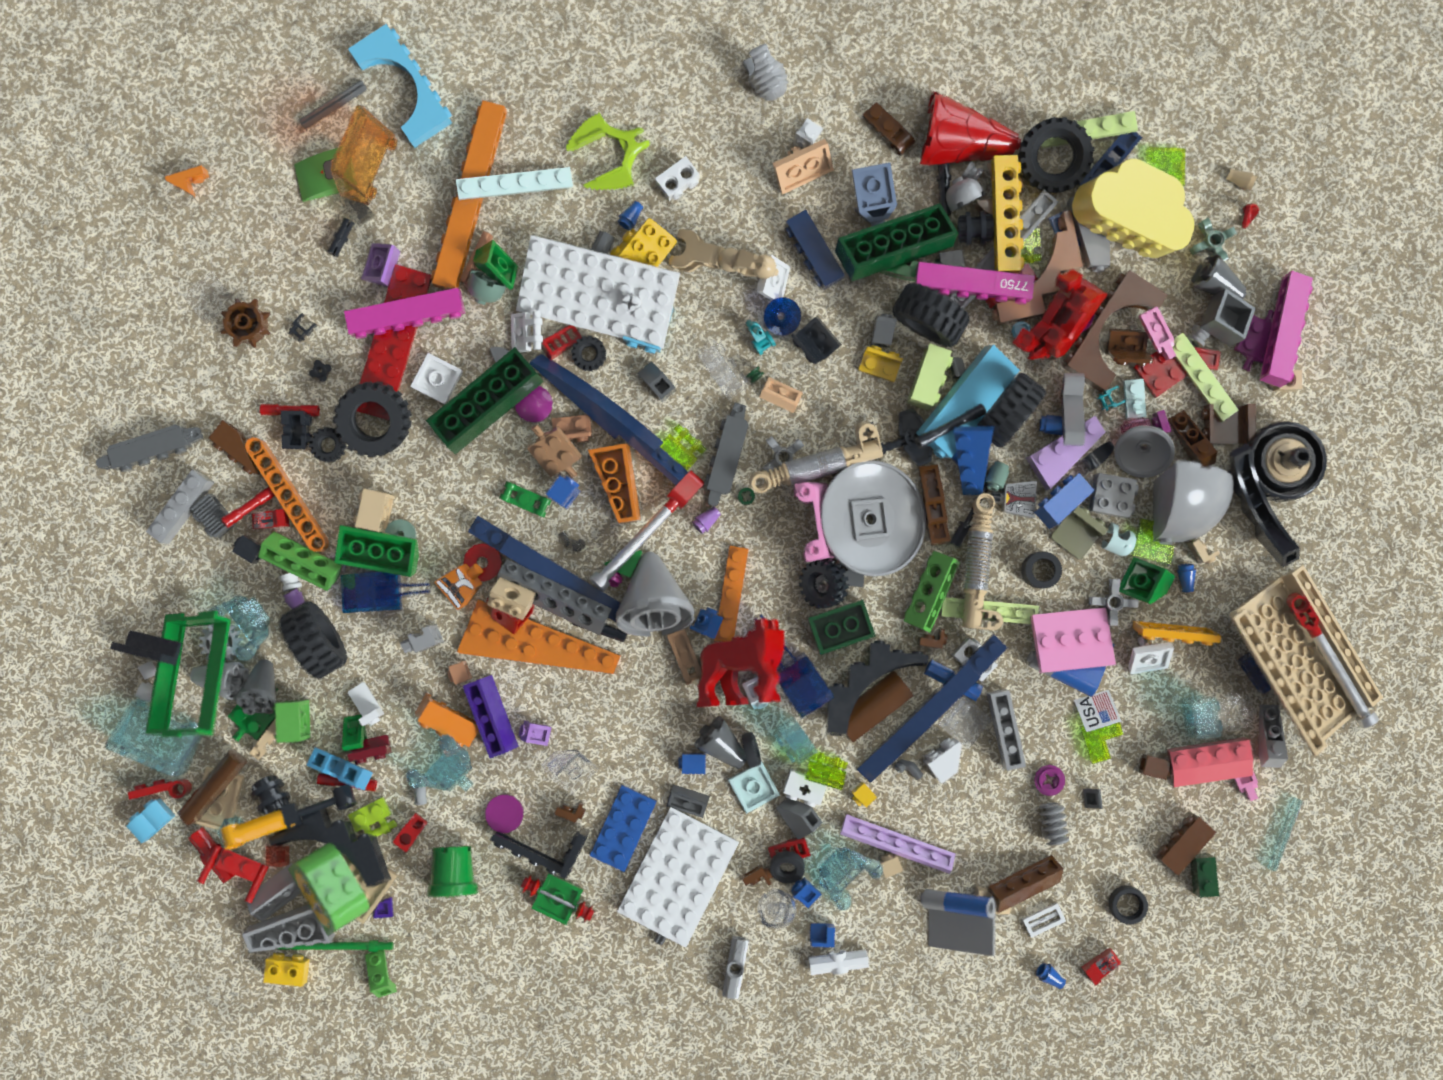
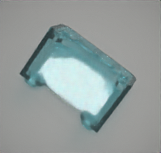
(166, 755)

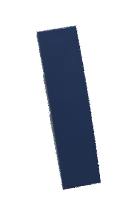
(1114, 155)

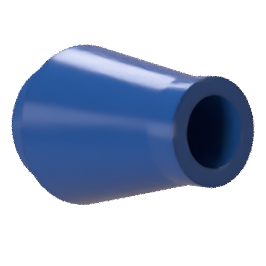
(630, 216)
(1186, 575)
(1049, 975)

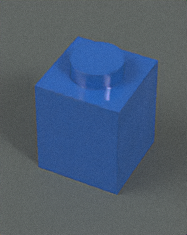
(692, 763)

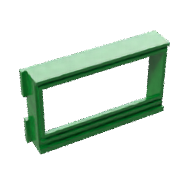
(167, 674)

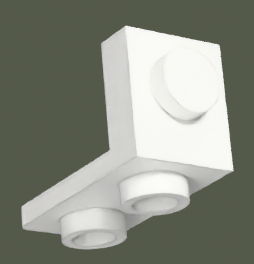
(366, 704)

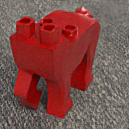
(1063, 318)
(756, 652)

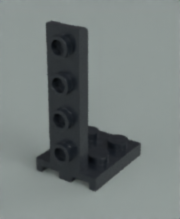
(536, 857)

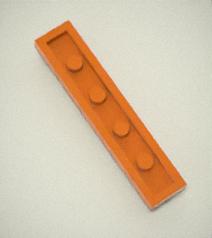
(731, 592)

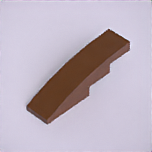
(934, 504)

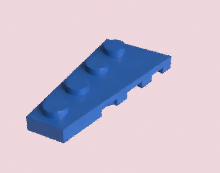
(973, 454)

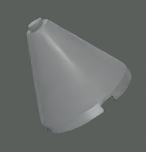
(653, 601)

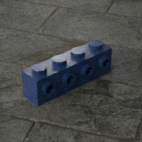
(814, 250)

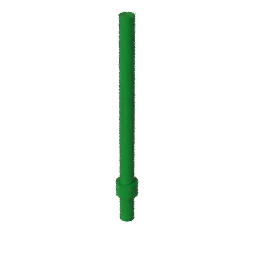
(372, 946)

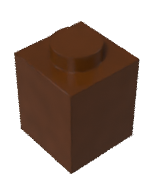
(1155, 767)

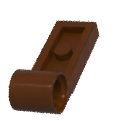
(889, 128)

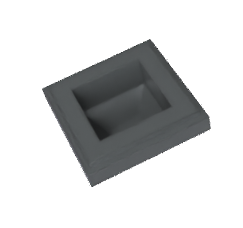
(1092, 798)

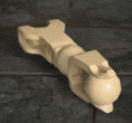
(713, 256)

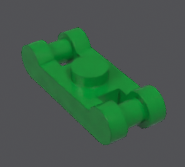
(525, 499)

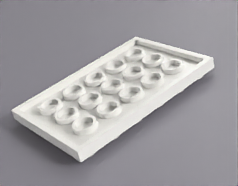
(678, 877)

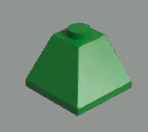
(496, 264)
(1146, 581)

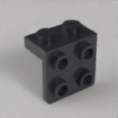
(816, 341)

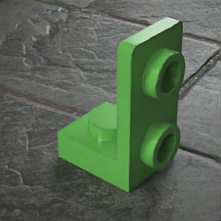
(378, 976)

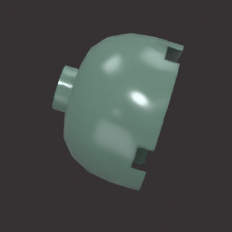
(484, 288)

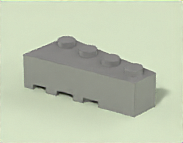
(287, 931)

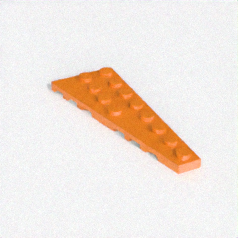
(532, 644)

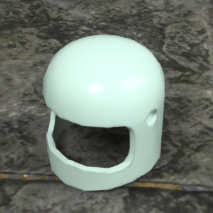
(1117, 545)

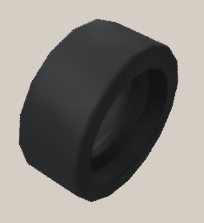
(1143, 905)

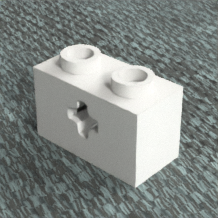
(792, 789)

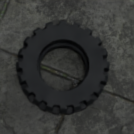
(931, 314)
(1013, 408)
(354, 436)
(313, 640)

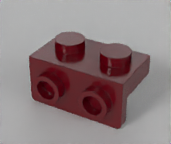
(372, 747)

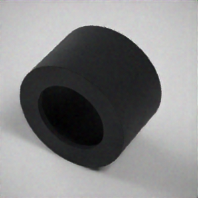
(1027, 574)

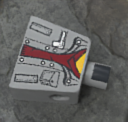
(1017, 499)

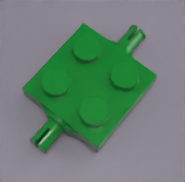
(254, 724)

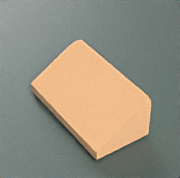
(781, 394)

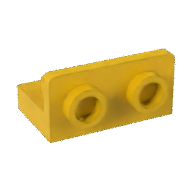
(880, 363)

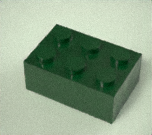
(841, 627)

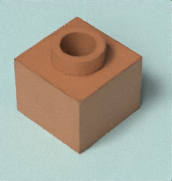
(459, 672)

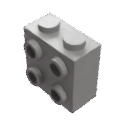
(1113, 495)

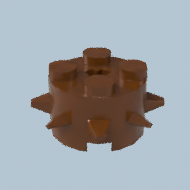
(236, 319)

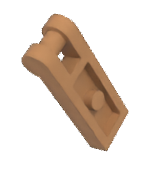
(685, 655)

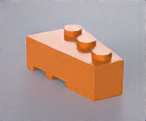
(446, 721)

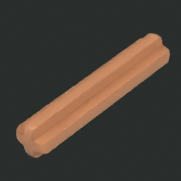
(484, 239)

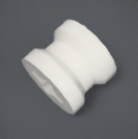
(290, 582)

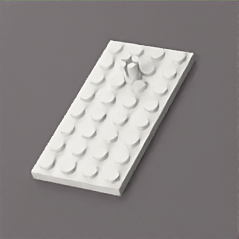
(597, 291)

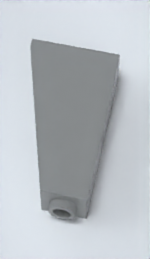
(1093, 246)

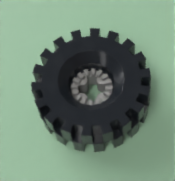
(814, 588)

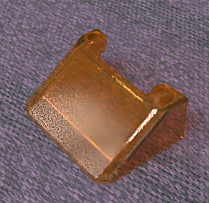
(361, 156)

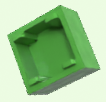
(292, 721)

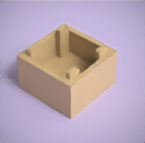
(374, 510)

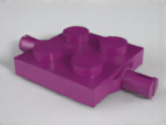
(1256, 340)

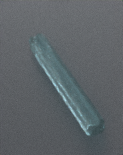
(1284, 834)

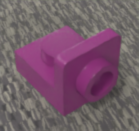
(1160, 421)

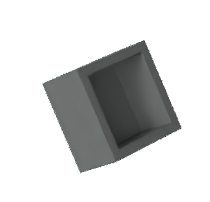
(1227, 317)

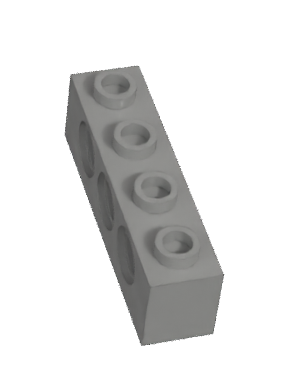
(1006, 729)

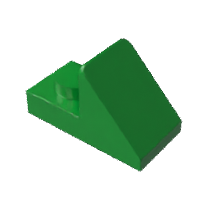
(353, 733)

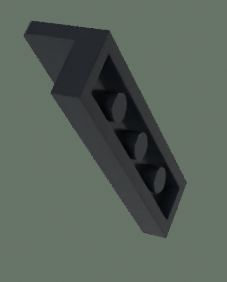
(150, 647)

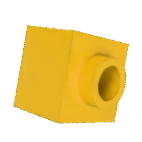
(863, 795)

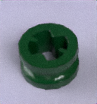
(755, 374)
(740, 497)

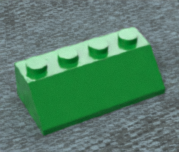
(377, 551)

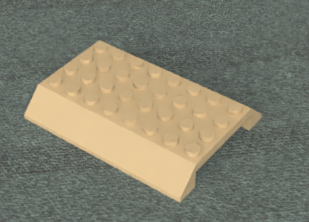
(1294, 661)

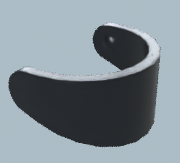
(1098, 456)

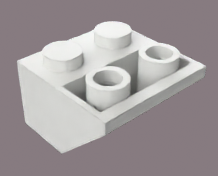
(944, 761)

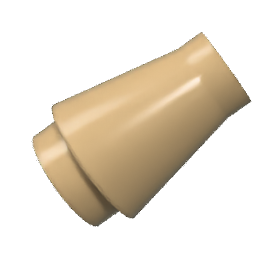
(1242, 179)

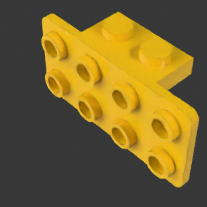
(646, 245)

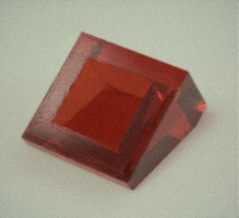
(277, 856)

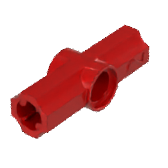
(204, 844)

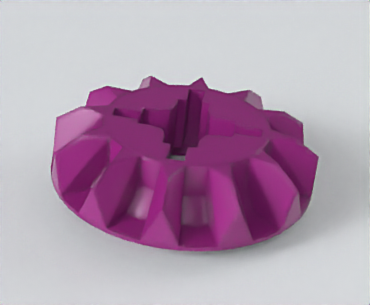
(1058, 781)

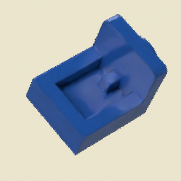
(805, 892)

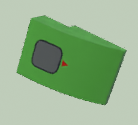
(315, 176)

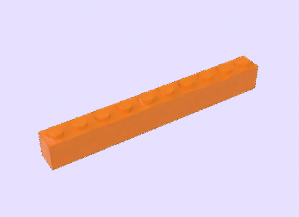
(465, 212)

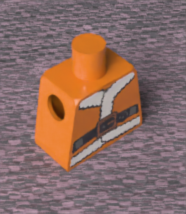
(460, 584)

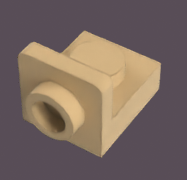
(1199, 550)

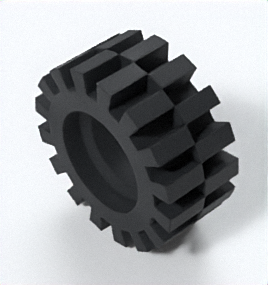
(588, 342)
(316, 443)

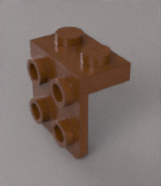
(1128, 346)

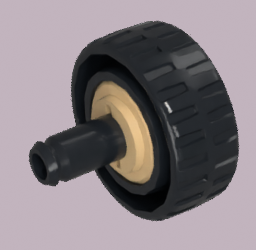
(1287, 460)

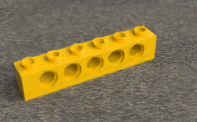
(1007, 165)

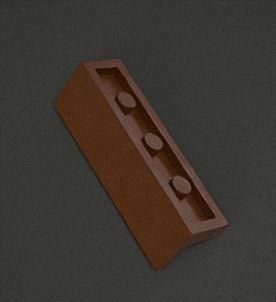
(1026, 883)

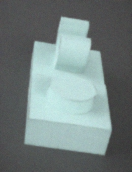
(1135, 398)

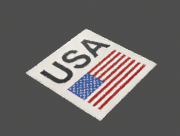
(1097, 710)

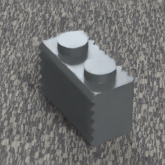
(209, 512)

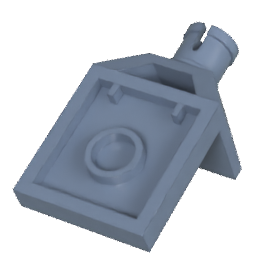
(874, 192)

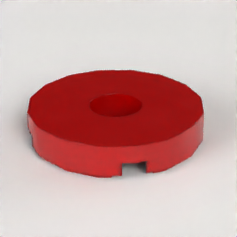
(491, 554)

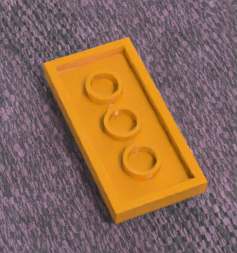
(1170, 632)

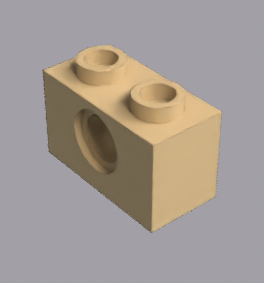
(511, 598)

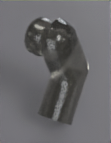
(570, 544)

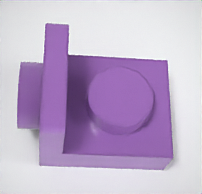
(535, 733)

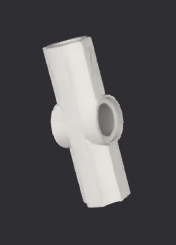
(838, 962)

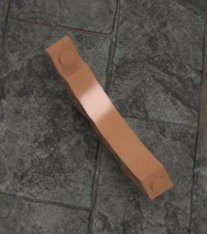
(1063, 257)

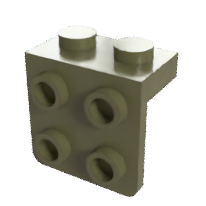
(1078, 532)

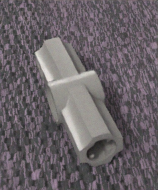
(734, 978)

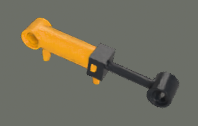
(287, 817)

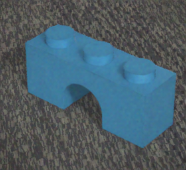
(339, 768)

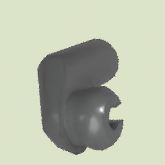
(909, 766)

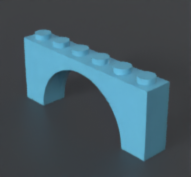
(383, 48)

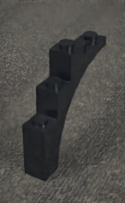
(1258, 510)
(860, 677)
(362, 851)

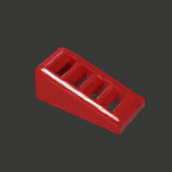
(558, 351)
(792, 842)

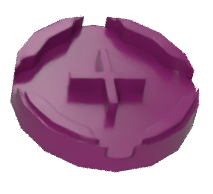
(504, 813)

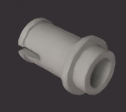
(420, 796)

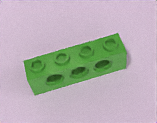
(300, 560)
(933, 602)

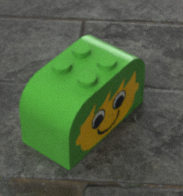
(329, 888)

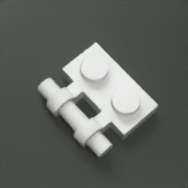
(521, 331)

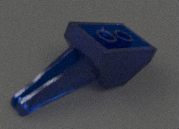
(375, 592)
(802, 683)

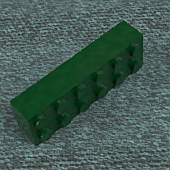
(895, 242)
(484, 401)

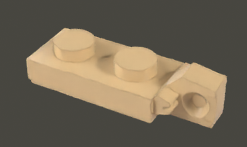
(268, 737)

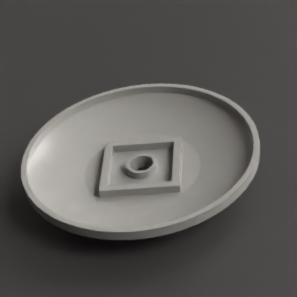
(896, 514)

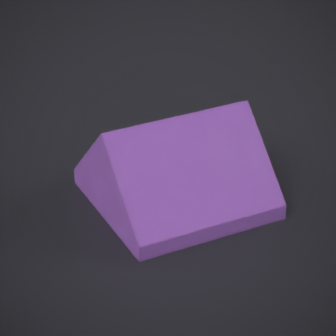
(380, 264)

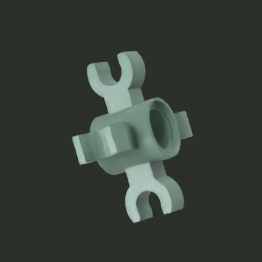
(1206, 227)

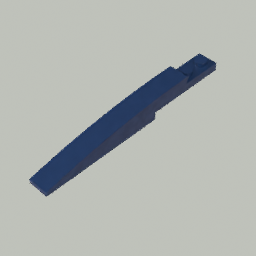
(610, 416)
(539, 563)
(933, 708)

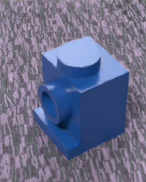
(707, 622)

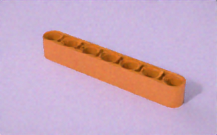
(280, 488)

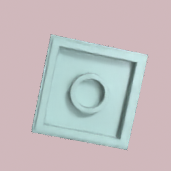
(753, 787)

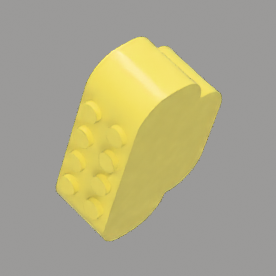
(1136, 208)

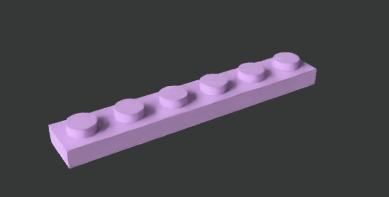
(898, 844)

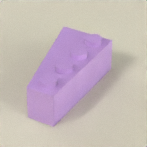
(1056, 459)

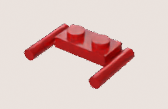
(237, 865)

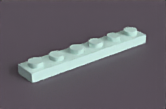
(514, 183)

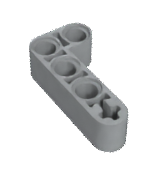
(1073, 409)

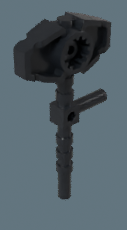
(908, 425)

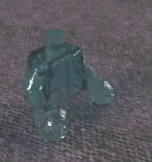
(250, 619)
(447, 770)
(840, 868)

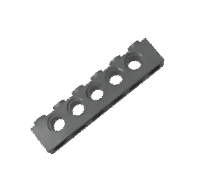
(558, 598)

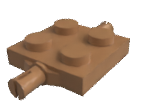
(554, 451)

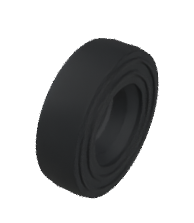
(751, 749)
(787, 876)

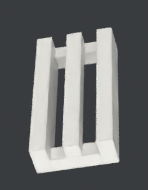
(1041, 912)

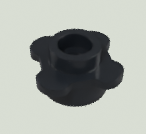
(325, 370)

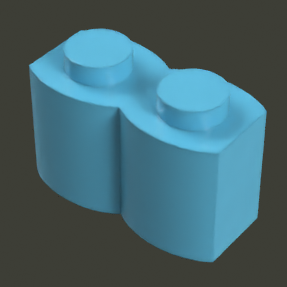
(150, 820)

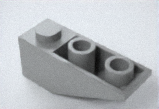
(1271, 737)

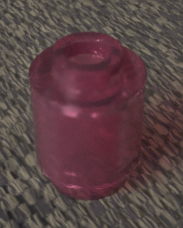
(1140, 421)

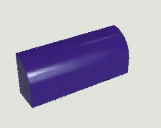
(490, 716)

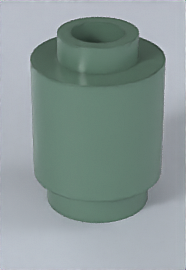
(997, 476)

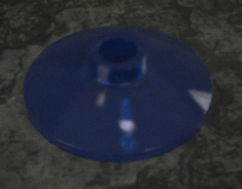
(791, 317)

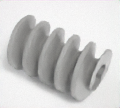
(1055, 823)

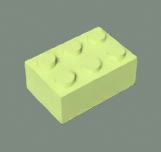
(930, 377)

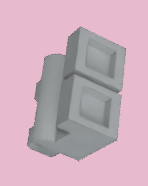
(419, 642)

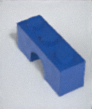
(564, 491)

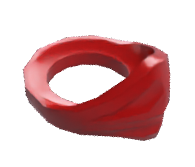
(1250, 212)

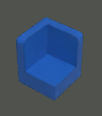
(822, 935)

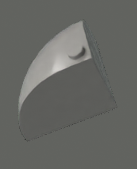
(1189, 501)

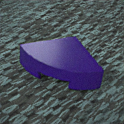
(384, 909)

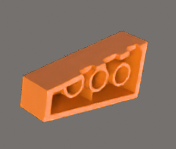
(618, 480)

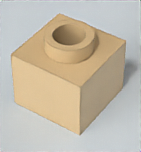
(890, 864)

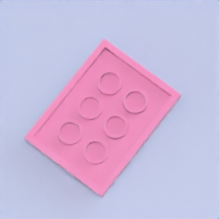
(1072, 640)

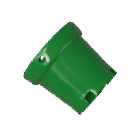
(451, 872)

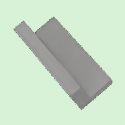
(274, 895)

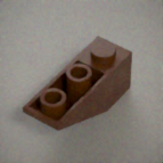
(1193, 440)
(233, 442)

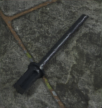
(963, 528)

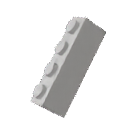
(178, 507)

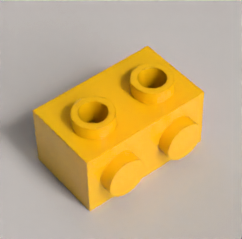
(286, 970)

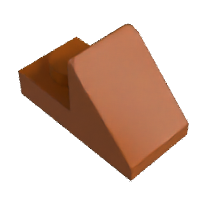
(183, 179)

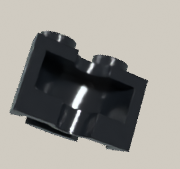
(296, 429)

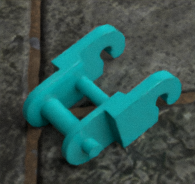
(1107, 393)

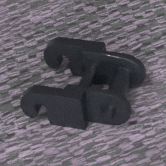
(305, 332)

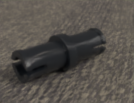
(340, 237)

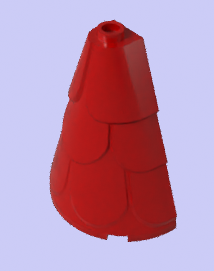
(963, 134)

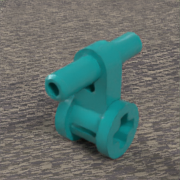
(762, 339)

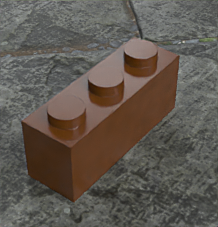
(1185, 844)

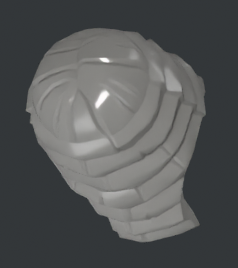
(766, 74)

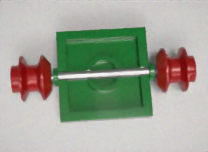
(557, 898)

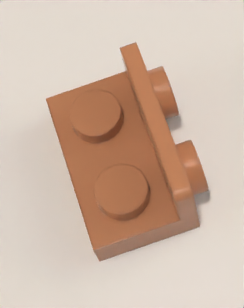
(575, 427)

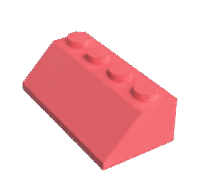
(1211, 761)

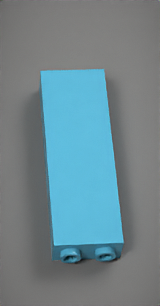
(979, 384)

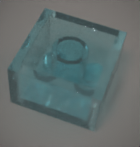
(1201, 717)
(796, 741)

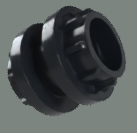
(975, 228)
(269, 794)

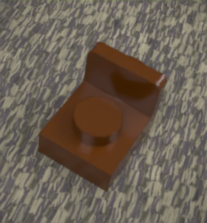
(929, 640)
(566, 812)
(753, 876)

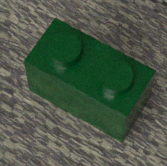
(1204, 876)

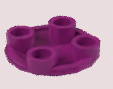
(535, 406)

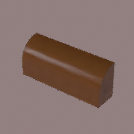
(877, 704)
(212, 787)

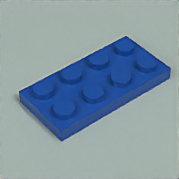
(623, 828)

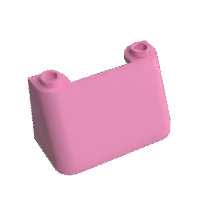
(813, 493)

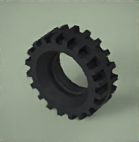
(1079, 143)

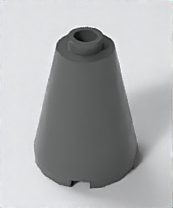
(1217, 276)

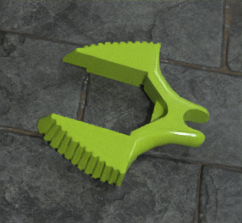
(596, 128)

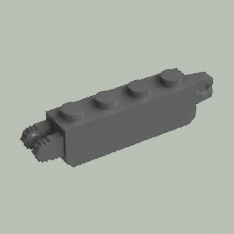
(149, 447)
(728, 454)

